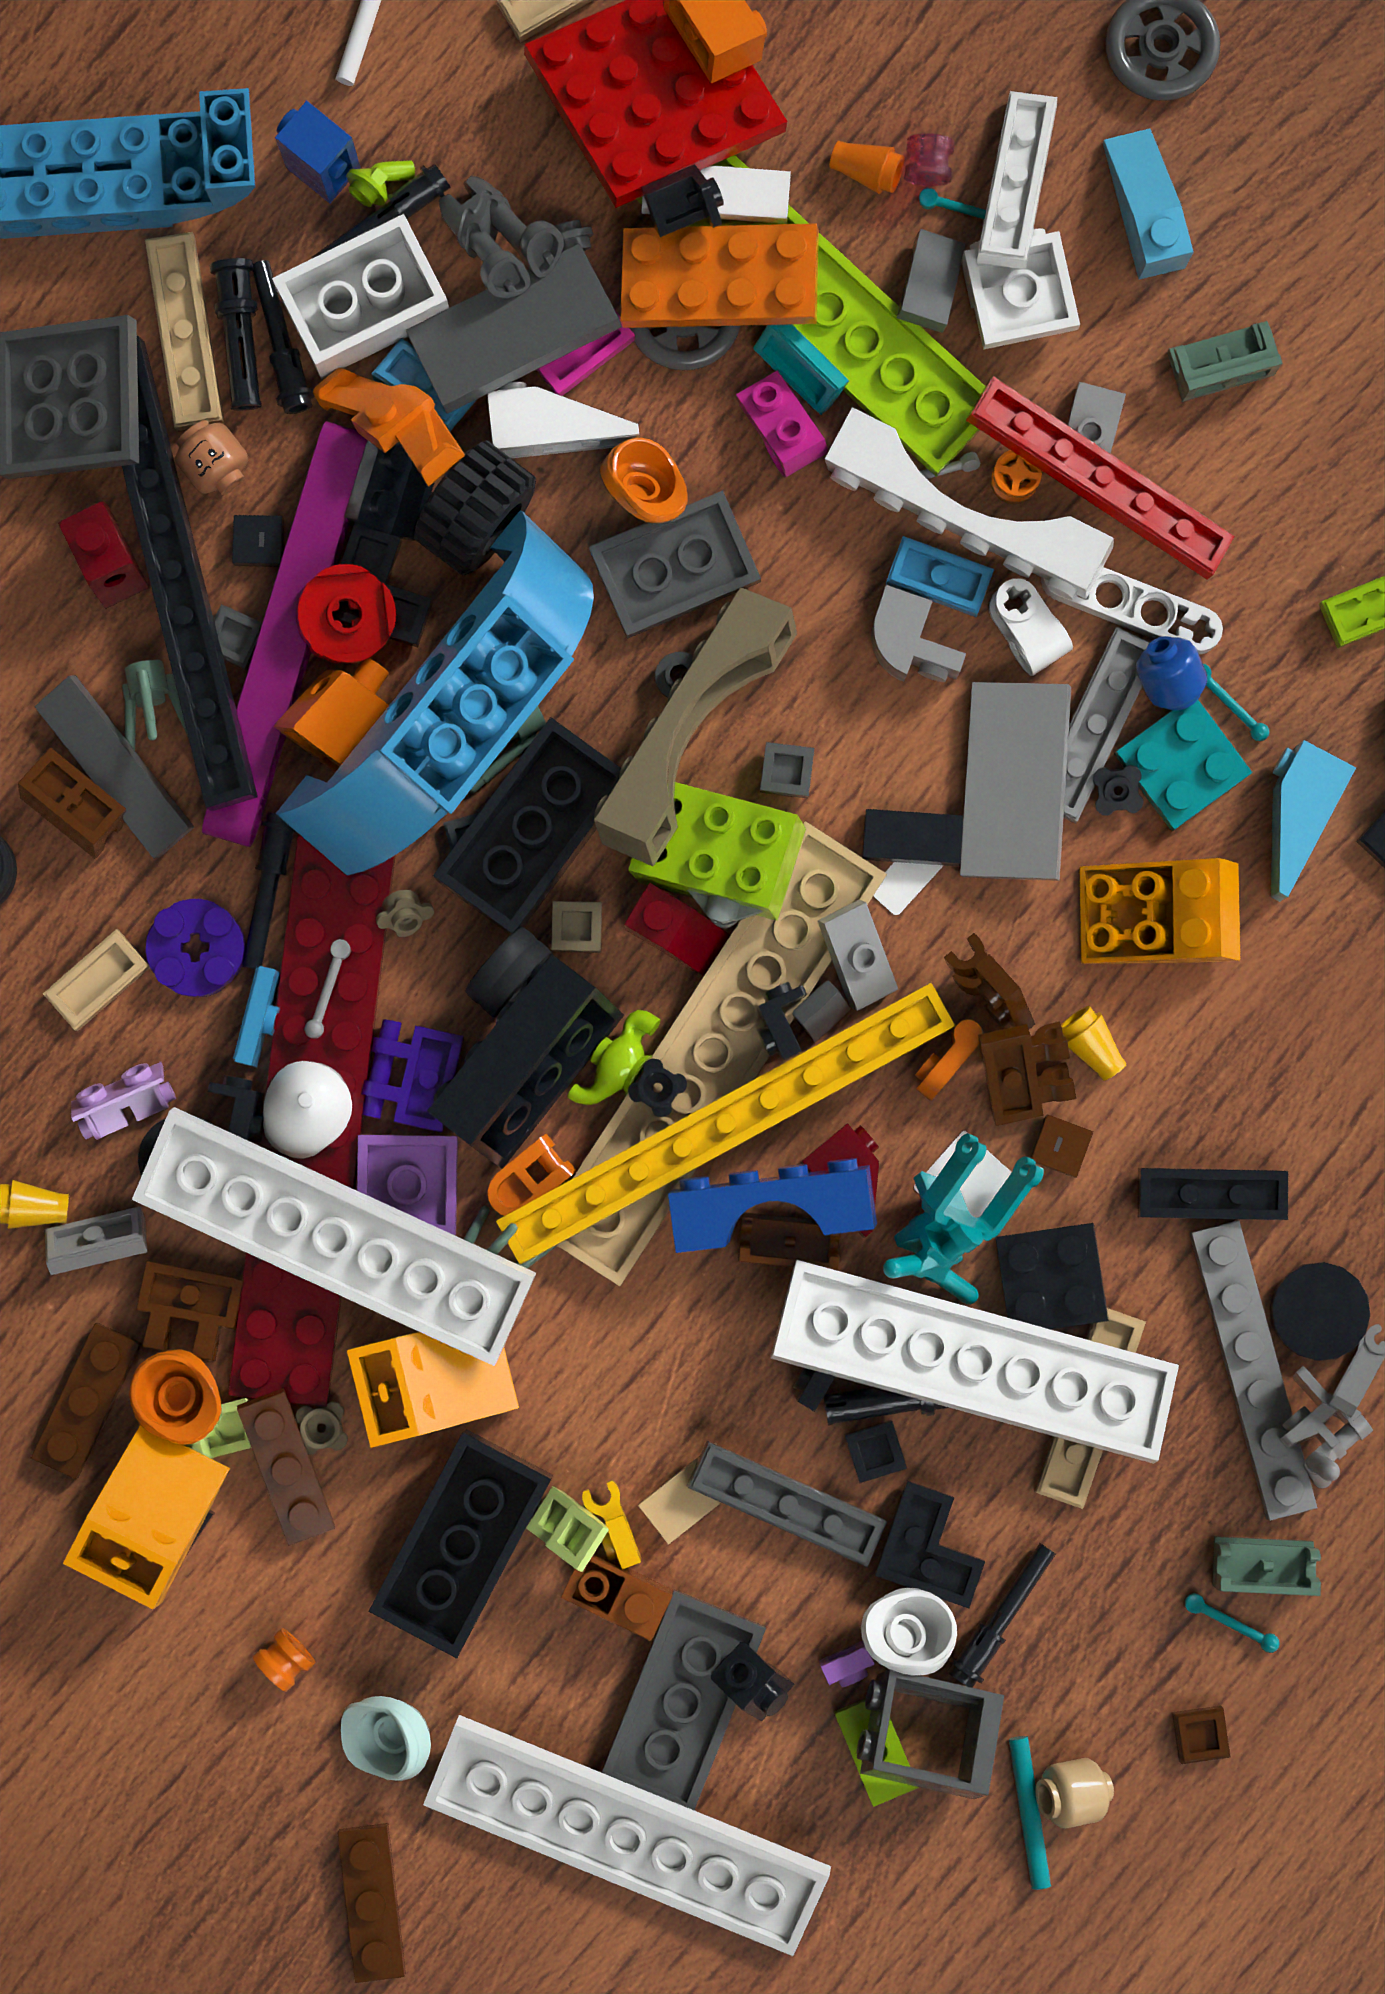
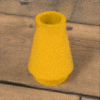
(1093, 1042)
(30, 1206)

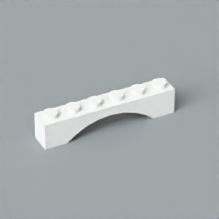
(1057, 549)

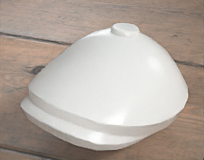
(305, 1108)
(909, 1631)

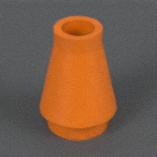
(869, 165)

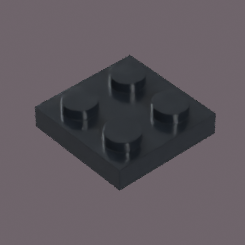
(1053, 1277)

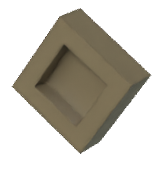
(576, 926)

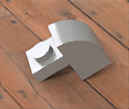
(898, 640)

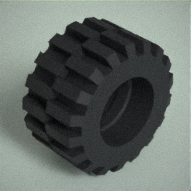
(473, 507)

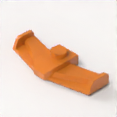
(392, 416)

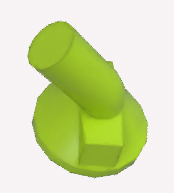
(369, 183)

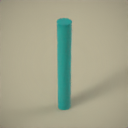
(1029, 1812)

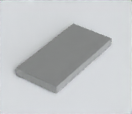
(1015, 781)

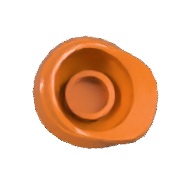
(644, 480)
(175, 1397)

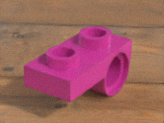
(782, 424)

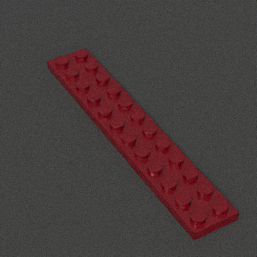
(283, 1320)

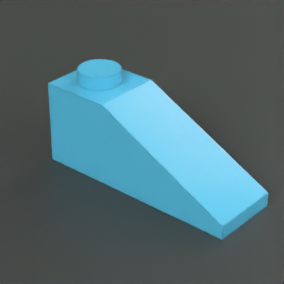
(1148, 204)
(1302, 805)

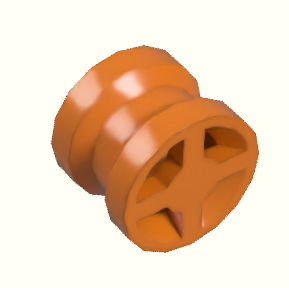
(1017, 471)
(284, 1659)

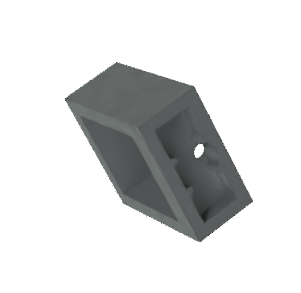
(979, 1738)

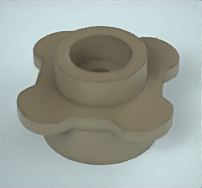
(403, 913)
(331, 1417)

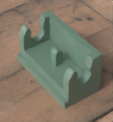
(1225, 361)
(1265, 1566)

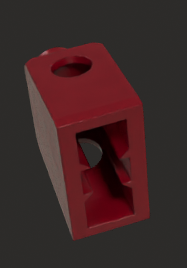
(102, 553)

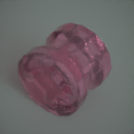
(929, 159)

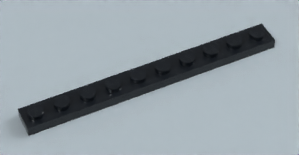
(185, 607)

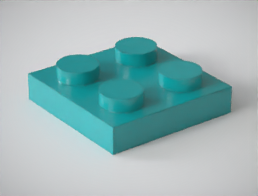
(1184, 763)

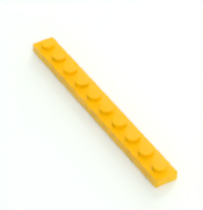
(726, 1123)

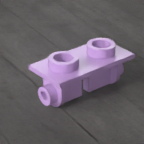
(103, 1105)

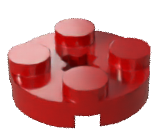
(363, 592)

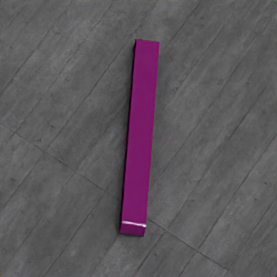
(280, 652)

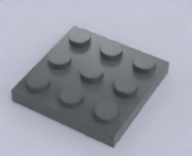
(69, 397)

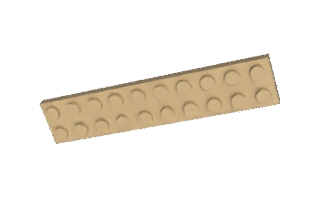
(717, 1032)

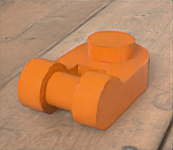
(938, 1071)
(515, 1187)

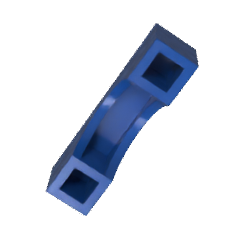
(835, 1198)

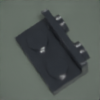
(388, 492)

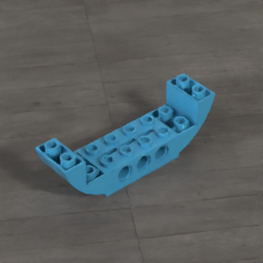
(126, 169)
(453, 709)

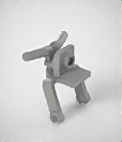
(1342, 1405)

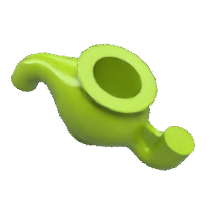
(618, 1060)

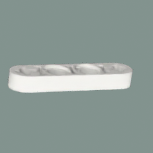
(1129, 611)

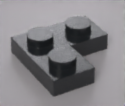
(378, 554)
(914, 1552)

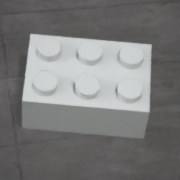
(361, 295)

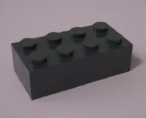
(530, 828)
(525, 1061)
(460, 1543)

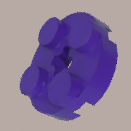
(175, 927)

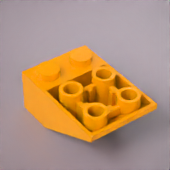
(1160, 912)
(425, 1386)
(147, 1517)

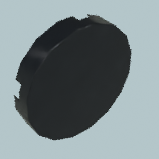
(1320, 1311)

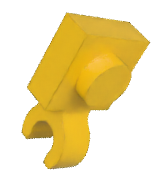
(619, 1539)

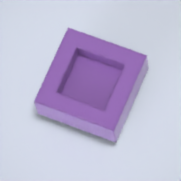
(847, 1665)

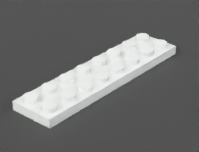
(333, 1236)
(975, 1361)
(627, 1835)

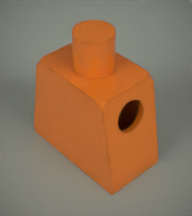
(336, 713)

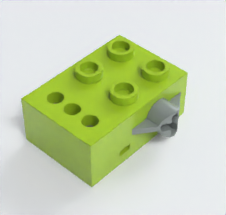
(727, 855)

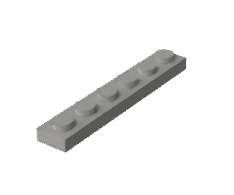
(1252, 1369)

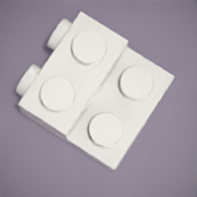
(1022, 303)

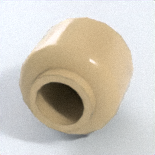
(1074, 1793)

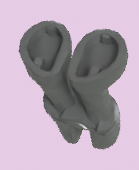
(476, 230)

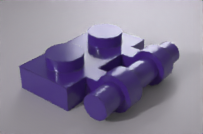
(430, 1063)

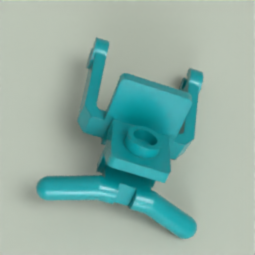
(948, 1228)

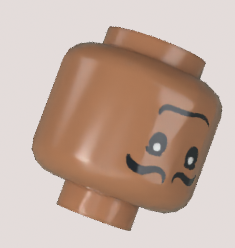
(211, 458)

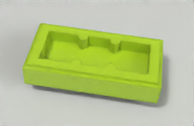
(1356, 612)
(852, 1721)

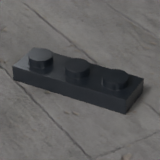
(1212, 1194)

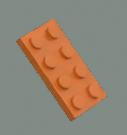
(720, 276)

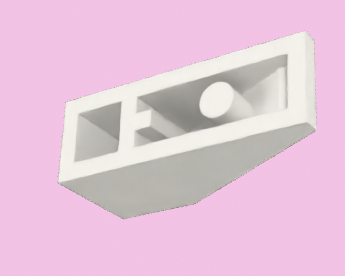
(544, 423)

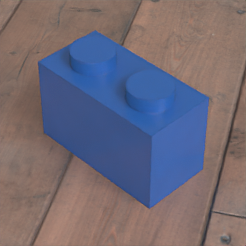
(316, 150)

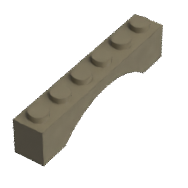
(744, 646)

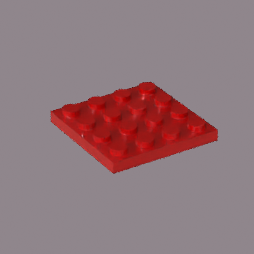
(644, 100)

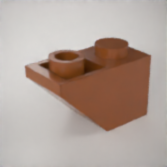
(619, 1596)

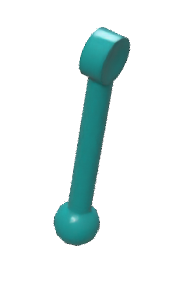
(929, 199)
(1258, 731)
(1195, 1604)

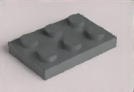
(675, 565)

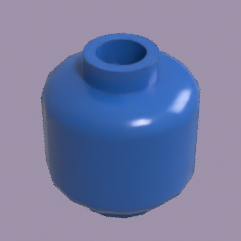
(1171, 673)

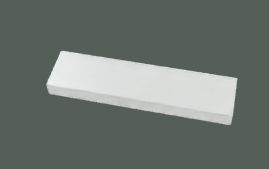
(1017, 180)

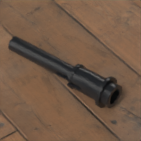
(405, 200)
(286, 362)
(272, 862)
(988, 1637)

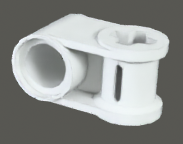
(1033, 631)

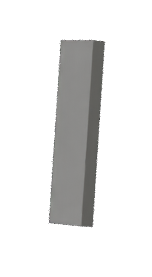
(1101, 717)

